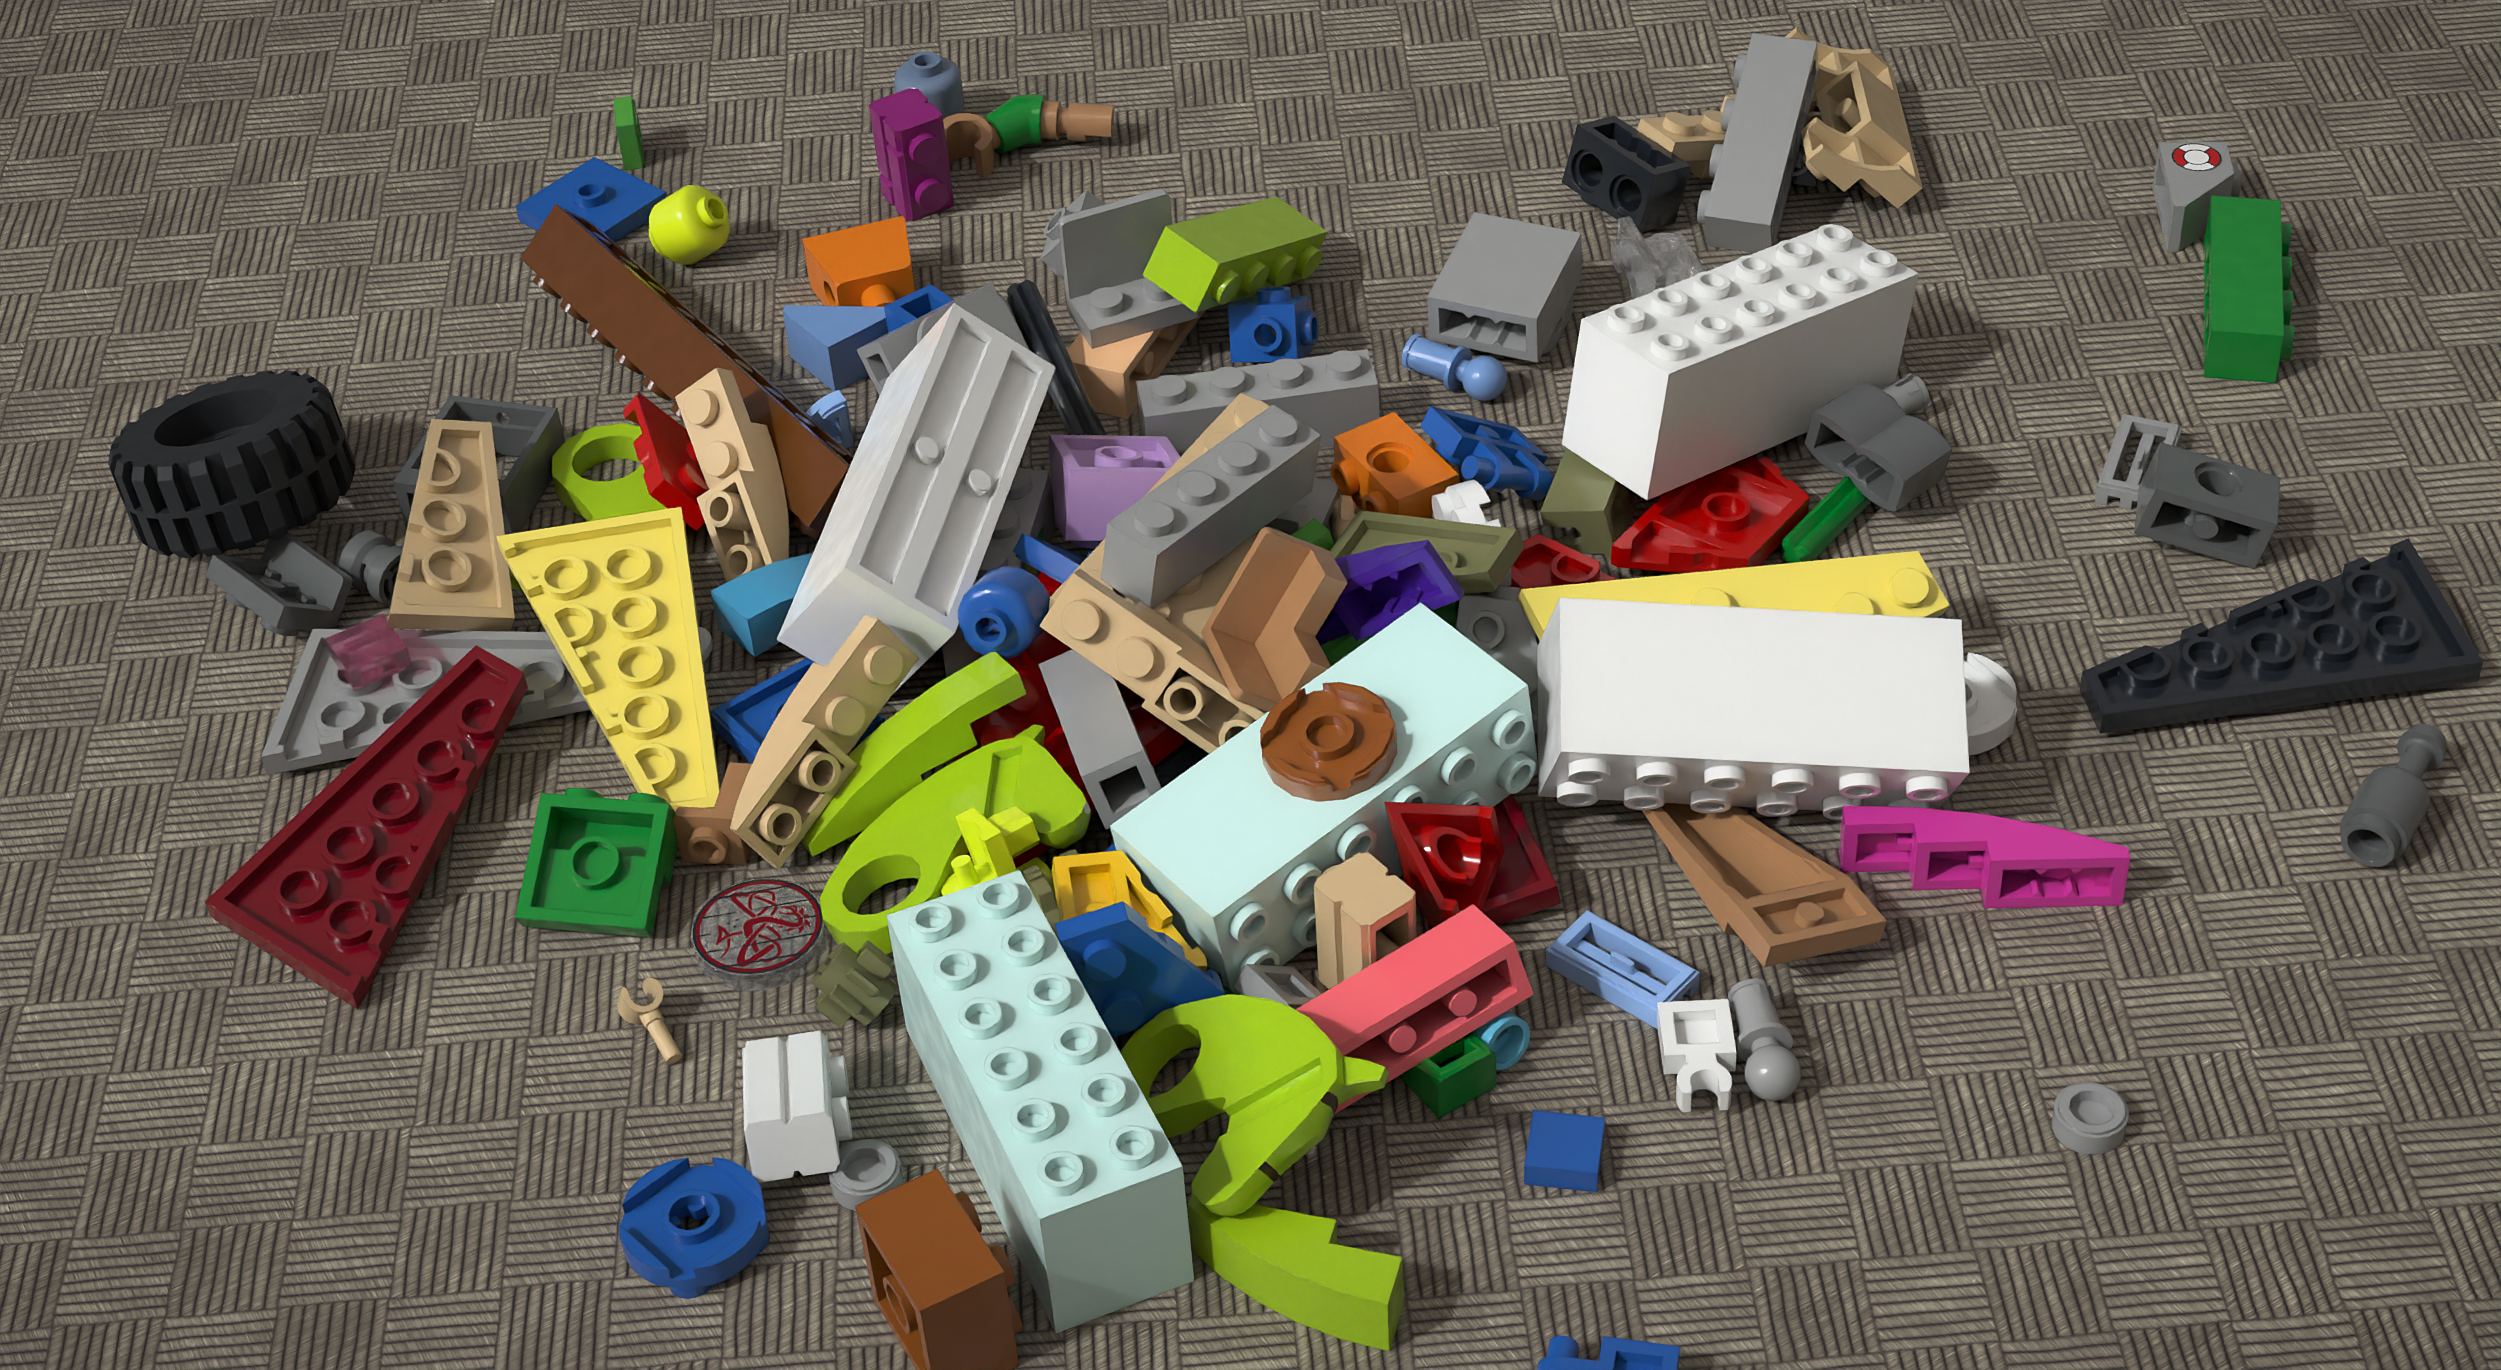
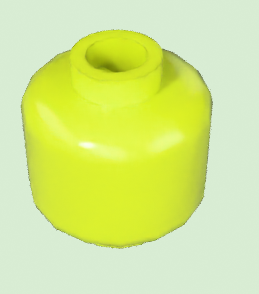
(689, 225)

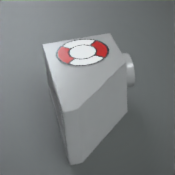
(2184, 184)

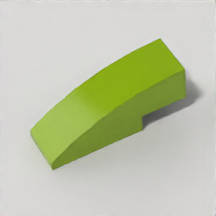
(1302, 1272)

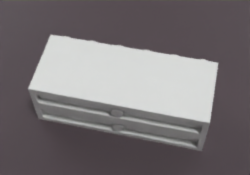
(1734, 358)
(922, 492)
(1749, 708)

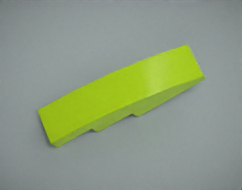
(912, 743)

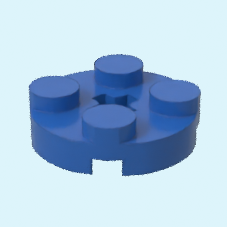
(696, 1257)

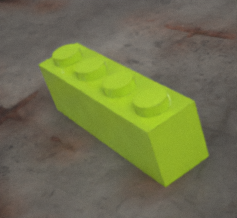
(1235, 253)

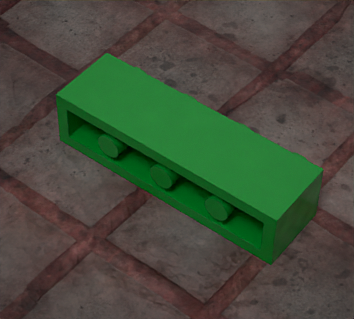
(2246, 290)

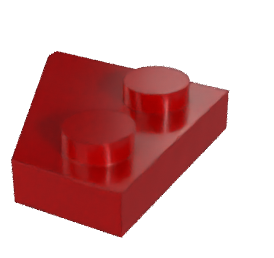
(667, 459)

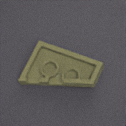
(1472, 552)

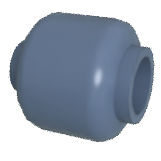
(936, 78)

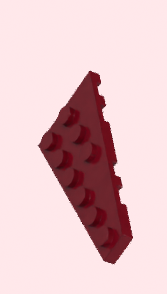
(356, 857)

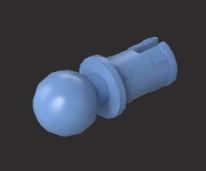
(1481, 377)

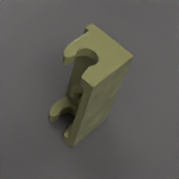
(1590, 503)

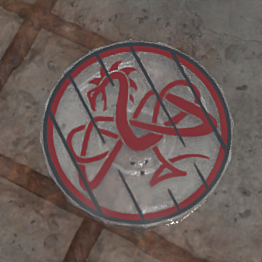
(759, 934)

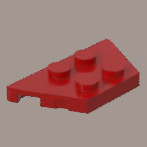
(1715, 521)

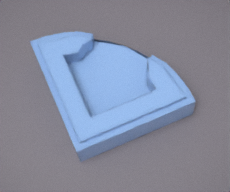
(833, 416)

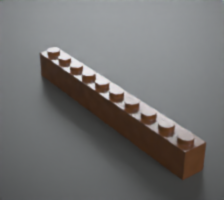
(677, 349)

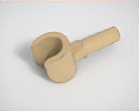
(650, 1018)

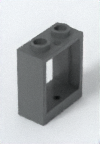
(530, 434)

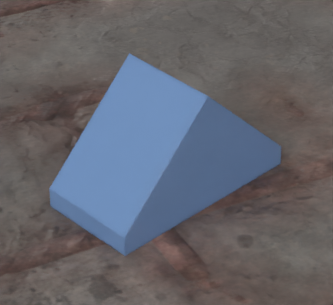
(827, 340)

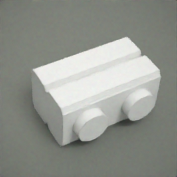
(794, 1106)

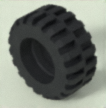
(232, 464)

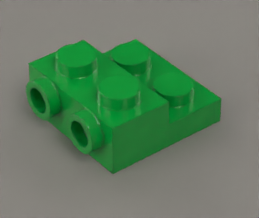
(597, 863)

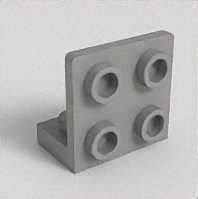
(1105, 264)

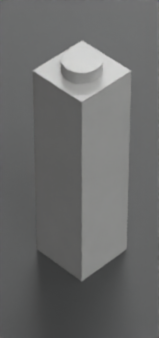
(1100, 735)

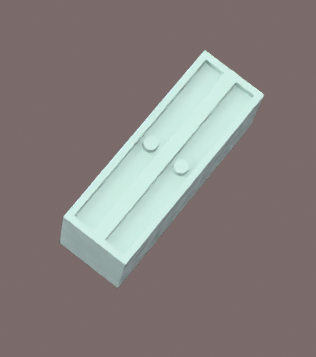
(1244, 855)
(1042, 1101)

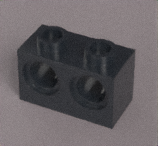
(1626, 173)

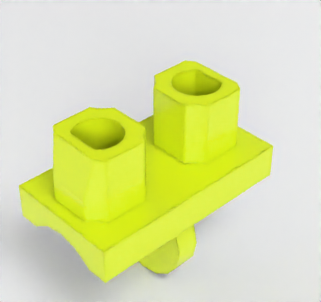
(992, 847)

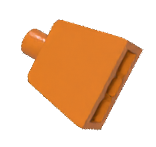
(861, 264)

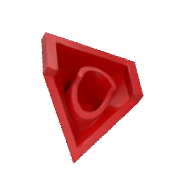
(1446, 854)

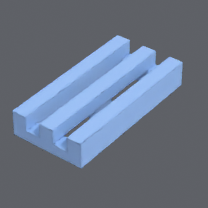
(1614, 974)

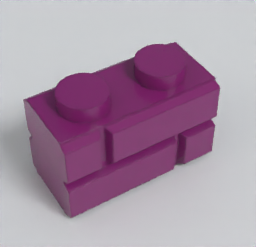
(911, 154)

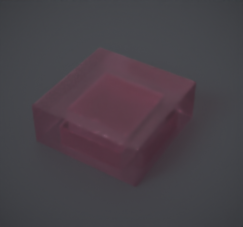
(368, 652)

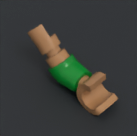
(1020, 123)

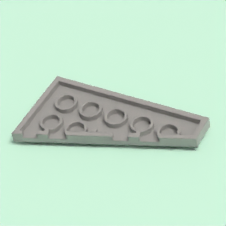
(331, 722)

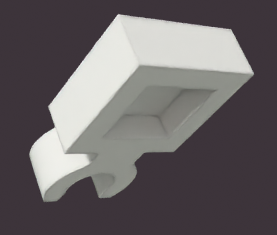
(1698, 1047)

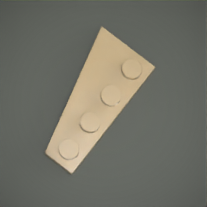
(450, 553)

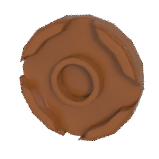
(1328, 742)

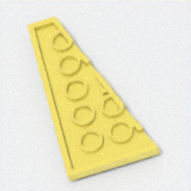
(1857, 585)
(629, 634)

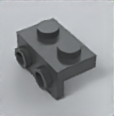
(286, 588)

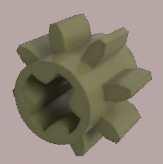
(854, 984)

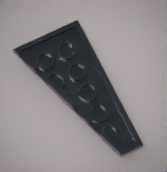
(2312, 643)

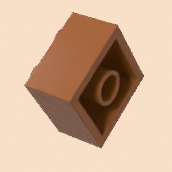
(939, 1277)

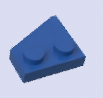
(1131, 967)

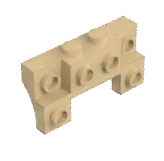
(1861, 126)

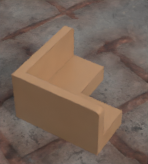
(1270, 619)

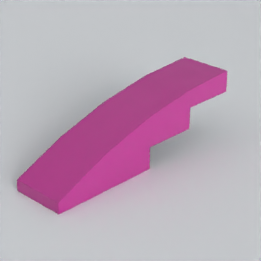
(2004, 857)

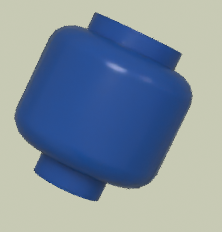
(1003, 612)

